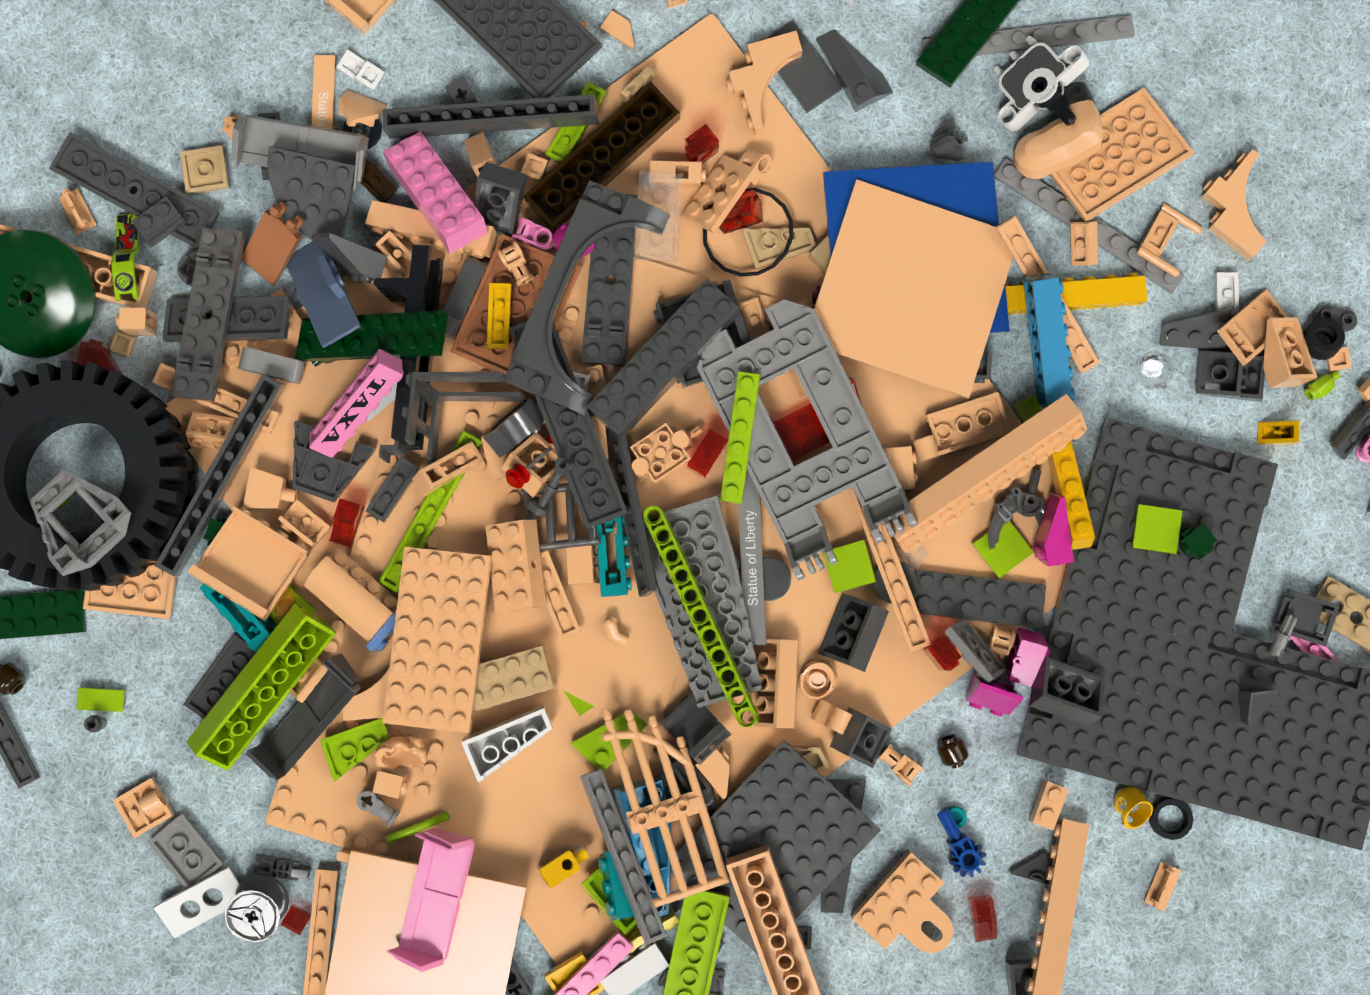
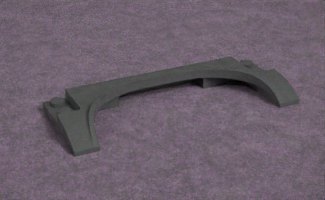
(534, 359)

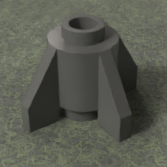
(946, 142)

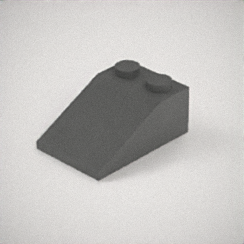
(500, 197)
(352, 258)

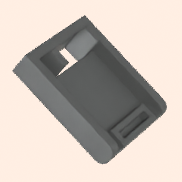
(1308, 612)

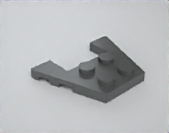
(321, 474)

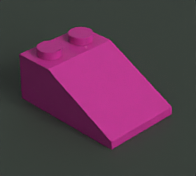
(1053, 536)
(995, 695)

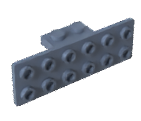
(322, 294)

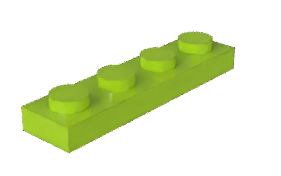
(569, 137)

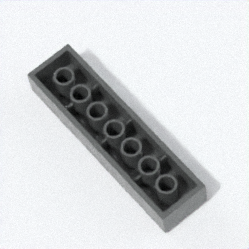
(663, 359)

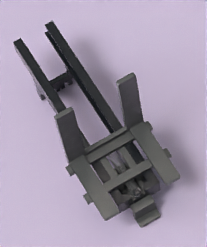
(414, 391)

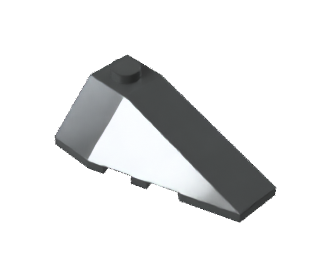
(856, 75)

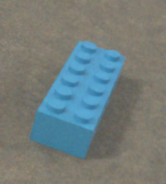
(1048, 338)

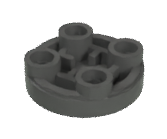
(775, 578)

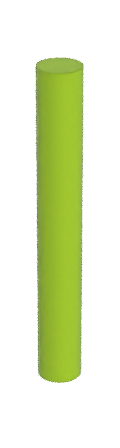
(417, 827)

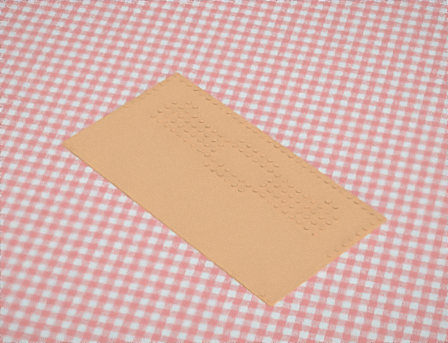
(535, 799)

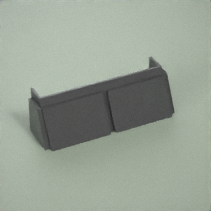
(307, 719)

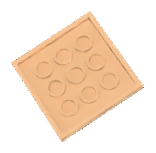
(140, 595)

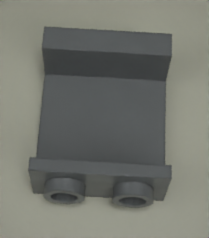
(697, 726)

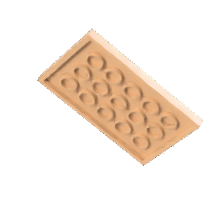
(1135, 150)

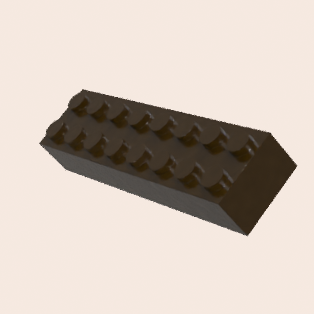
(602, 155)

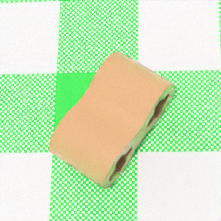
(831, 716)

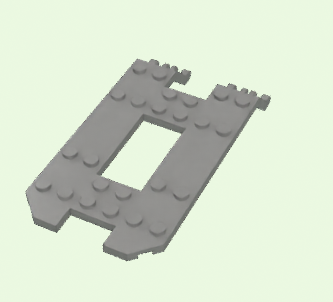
(856, 453)

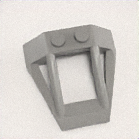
(76, 556)

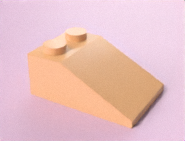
(1286, 354)

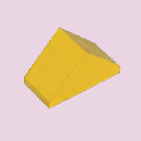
(1279, 433)

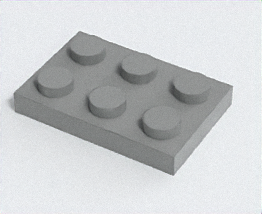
(975, 651)
(186, 851)

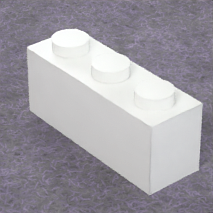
(635, 970)

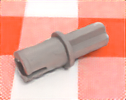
(1282, 636)

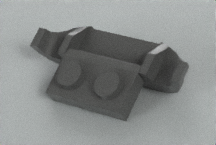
(683, 782)

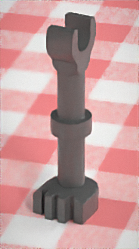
(538, 506)

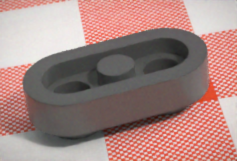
(1338, 315)

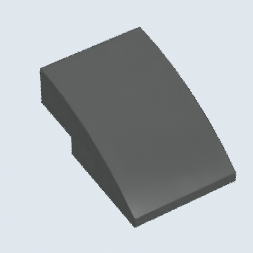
(1225, 377)

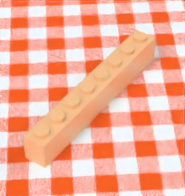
(1059, 908)

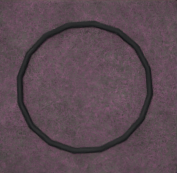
(777, 261)

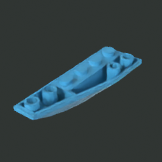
(654, 834)

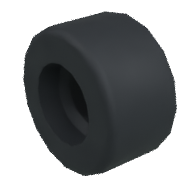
(1329, 328)

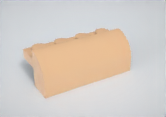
(352, 594)

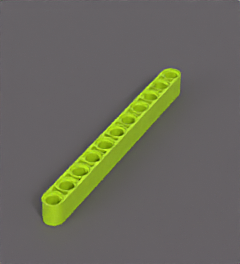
(708, 624)

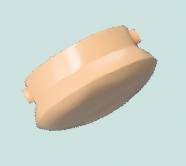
(817, 680)

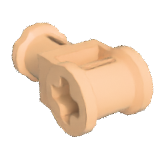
(514, 260)
(1000, 645)
(902, 764)

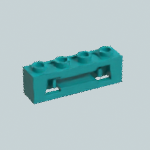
(623, 561)
(241, 619)

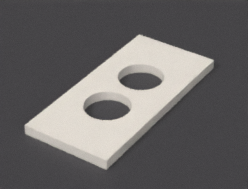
(179, 923)

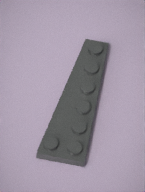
(834, 894)

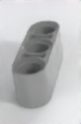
(271, 365)

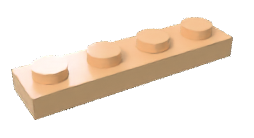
(557, 600)

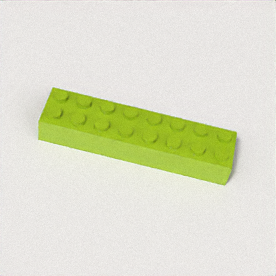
(261, 687)

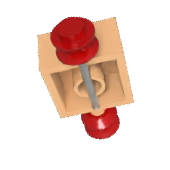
(531, 464)

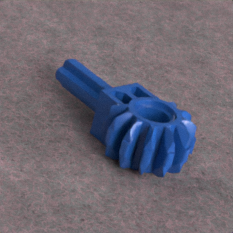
(960, 846)

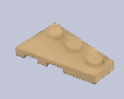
(768, 244)

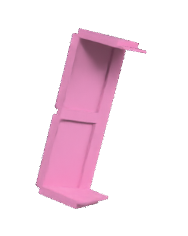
(434, 899)

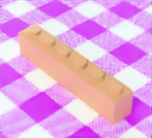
(411, 225)

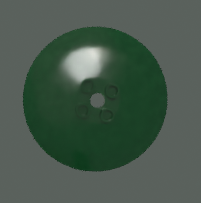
(60, 293)

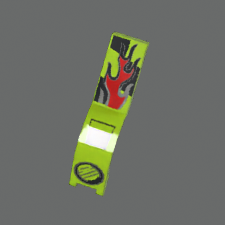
(124, 257)

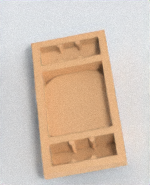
(1247, 329)

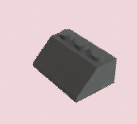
(853, 632)
(1068, 692)

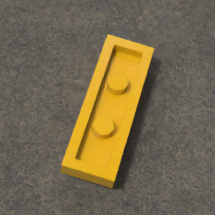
(499, 316)

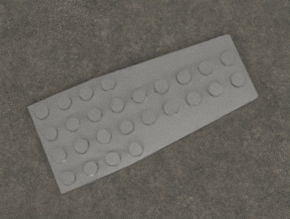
(713, 561)

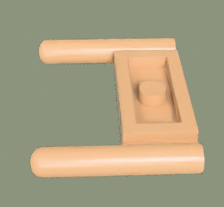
(1159, 235)

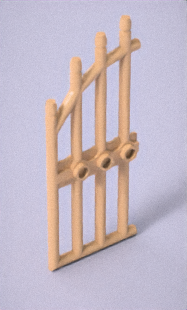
(665, 811)

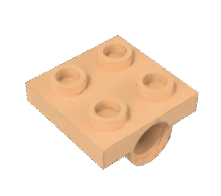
(143, 807)

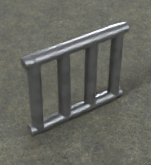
(572, 541)

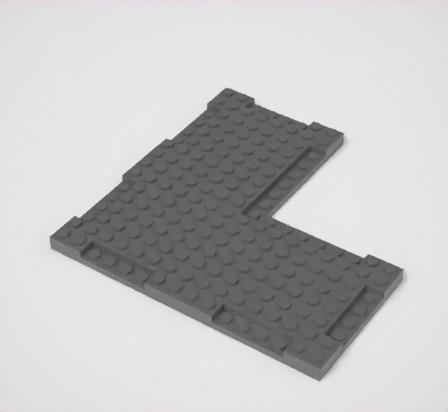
(1175, 668)

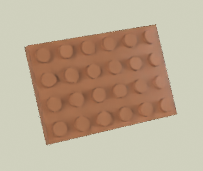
(472, 336)

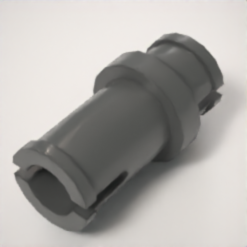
(95, 723)

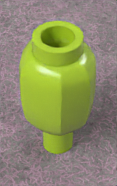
(1321, 385)

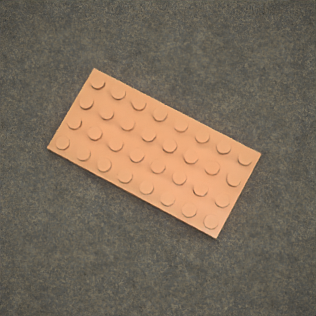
(437, 640)

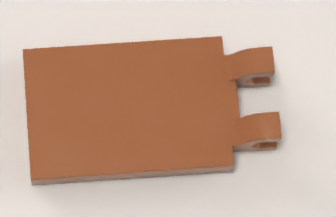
(273, 243)

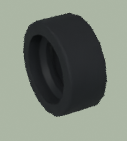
(1187, 821)

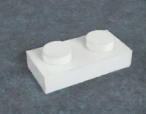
(1227, 291)

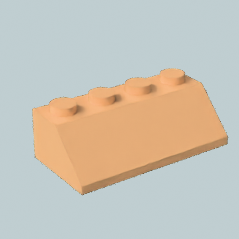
(778, 679)

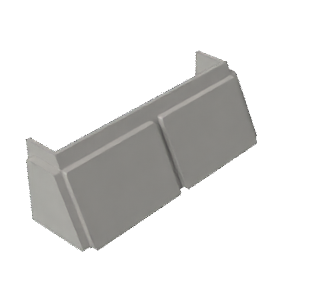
(255, 134)

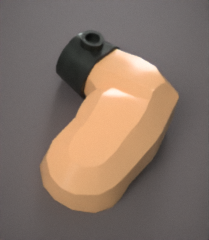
(1058, 144)

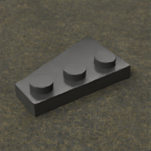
(1196, 331)

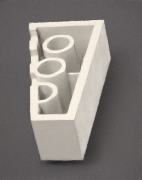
(503, 741)

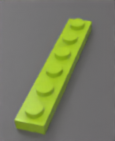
(740, 437)

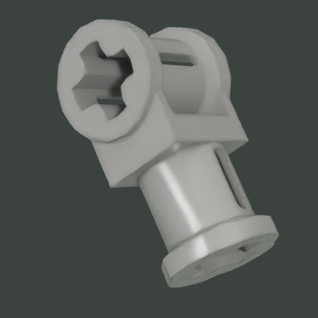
(378, 808)

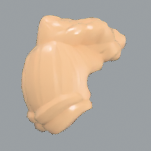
(401, 752)

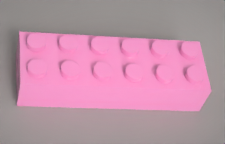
(435, 192)

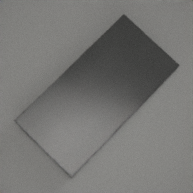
(808, 75)
(219, 676)

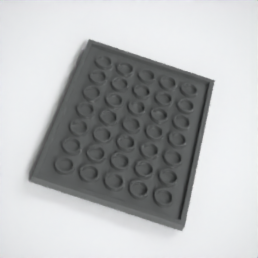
(800, 817)

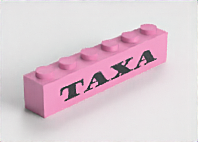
(356, 403)

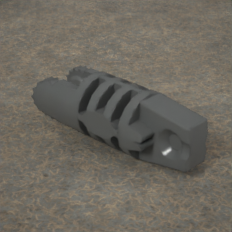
(282, 868)

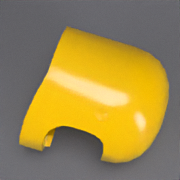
(1133, 797)

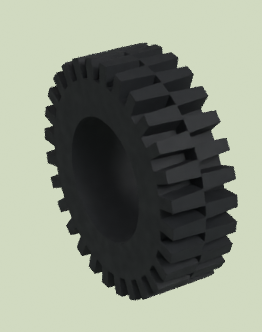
(152, 460)

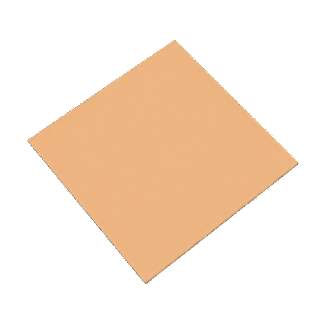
(913, 288)
(373, 921)

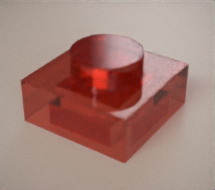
(296, 919)

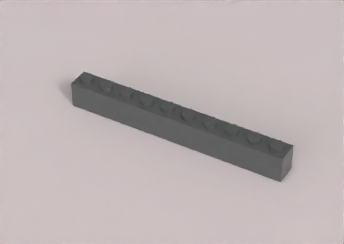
(491, 116)
(220, 475)

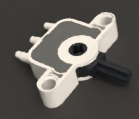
(1038, 82)

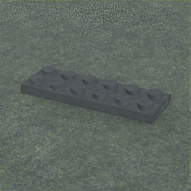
(249, 318)
(980, 599)

